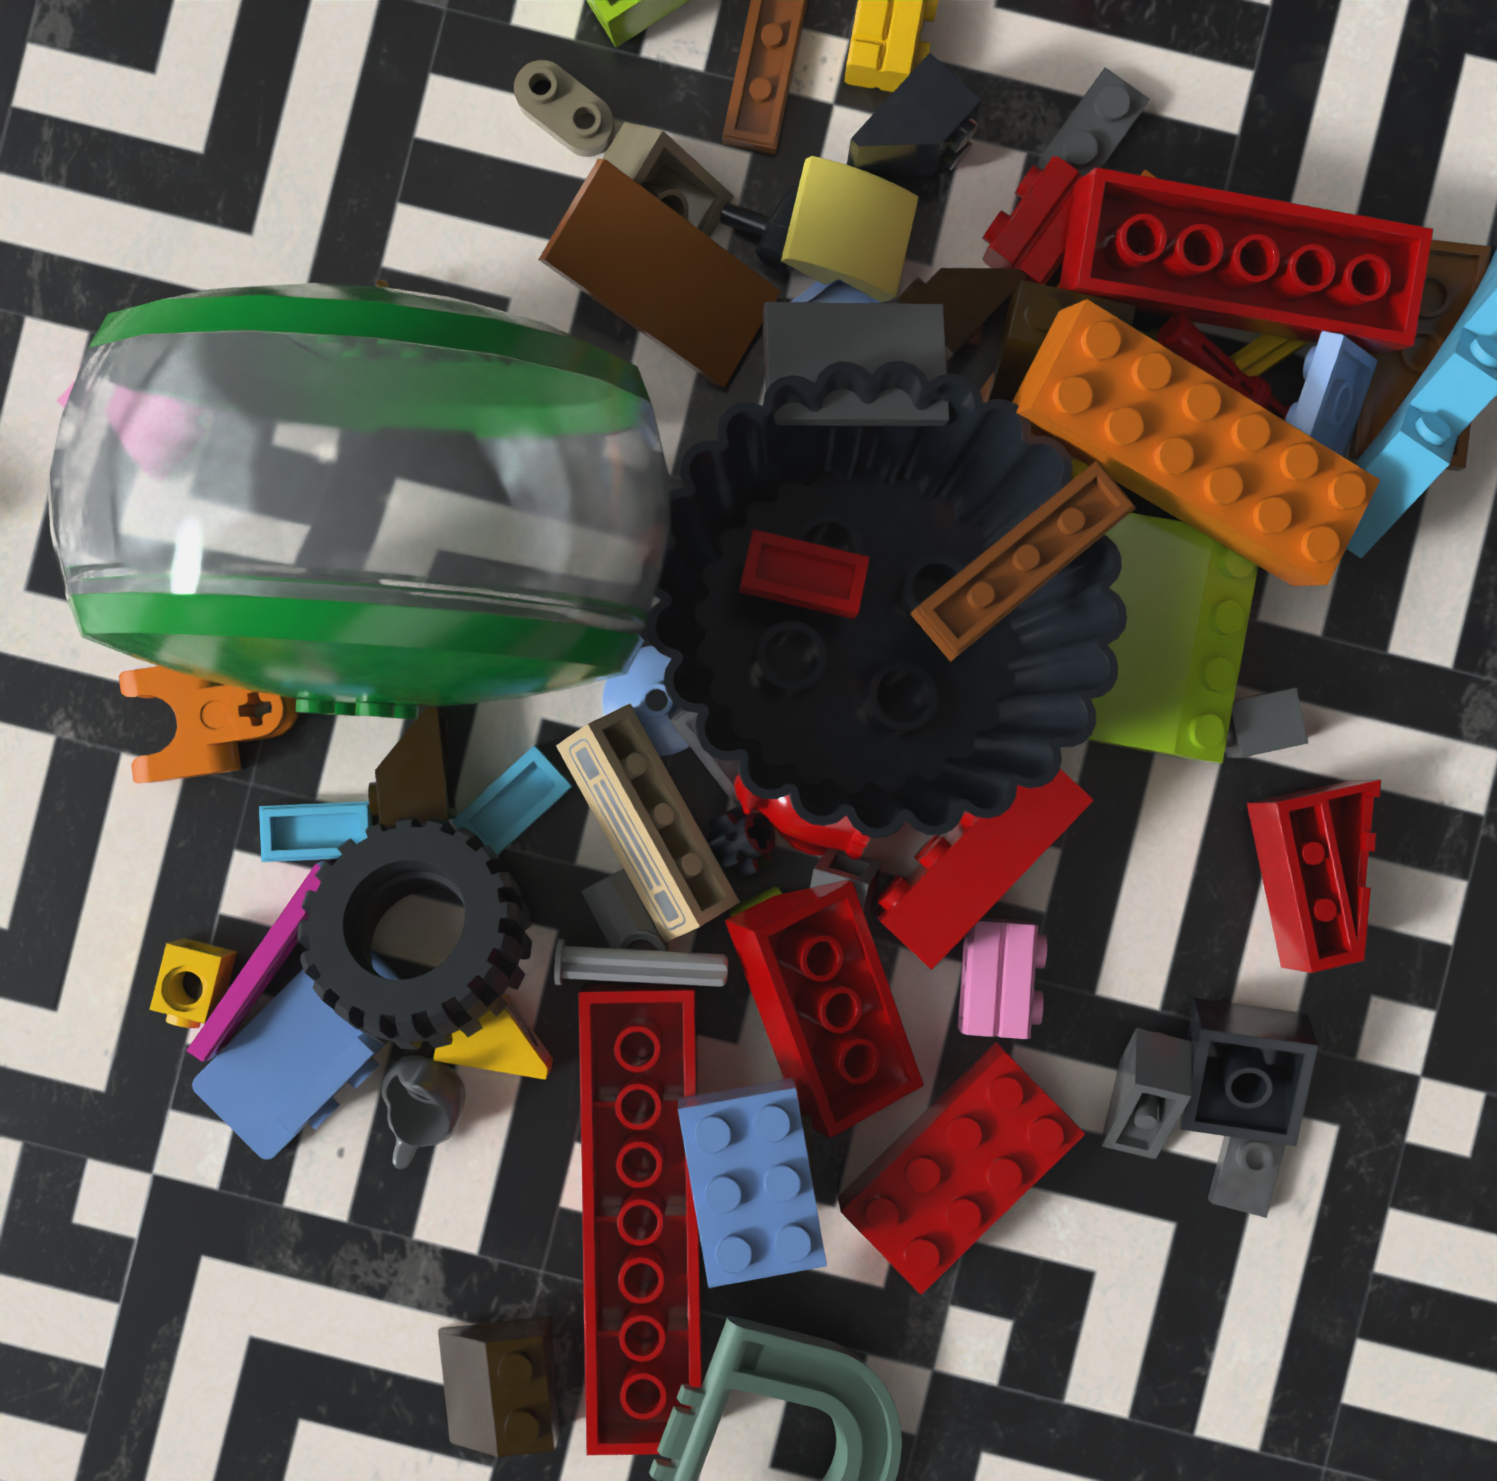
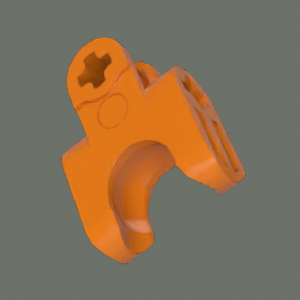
(209, 723)

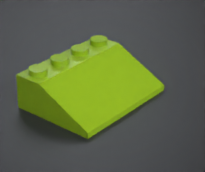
(1180, 640)

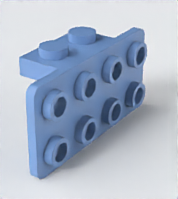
(288, 1067)

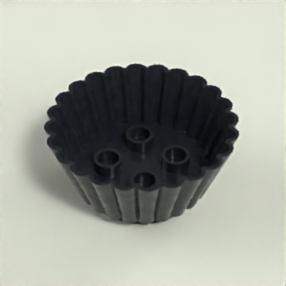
(869, 708)

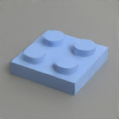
(1333, 391)

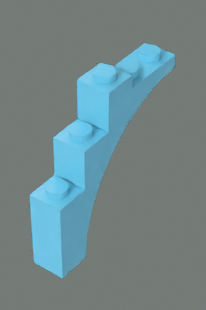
(1425, 427)

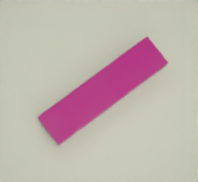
(255, 975)

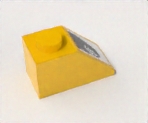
(502, 1045)

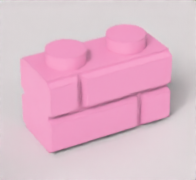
(1000, 978)

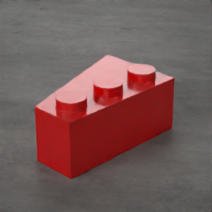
(1315, 871)

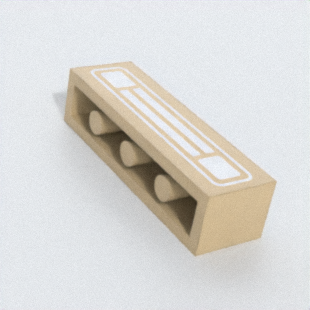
(647, 823)

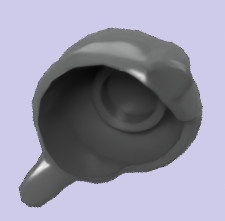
(422, 1104)

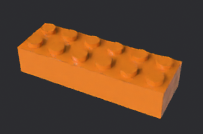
(1194, 446)

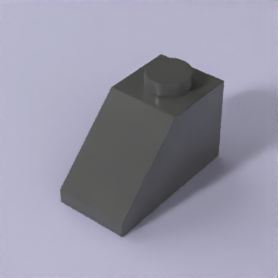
(1148, 1093)

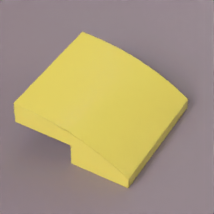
(850, 228)

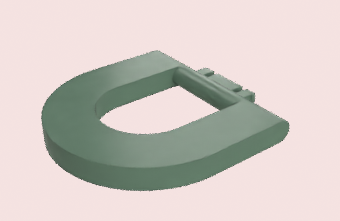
(794, 1370)

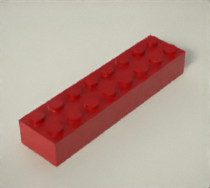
(637, 1212)

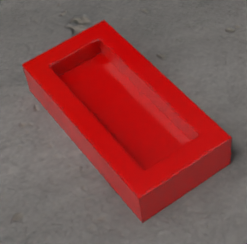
(804, 574)

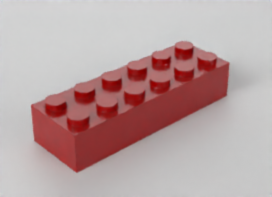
(1245, 261)

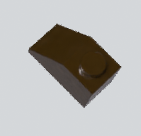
(967, 298)
(416, 774)

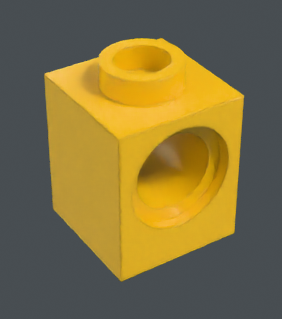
(209, 963)

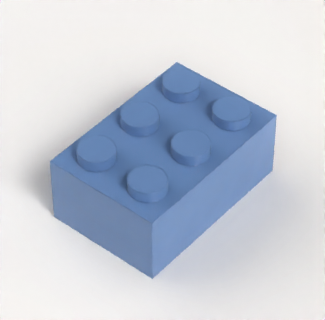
(751, 1182)

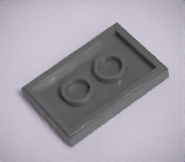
(812, 335)

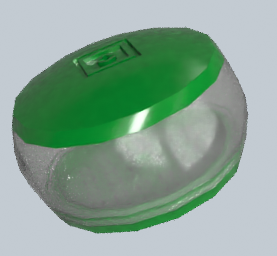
(359, 498)

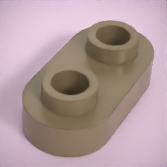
(562, 106)

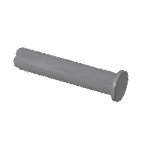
(639, 966)

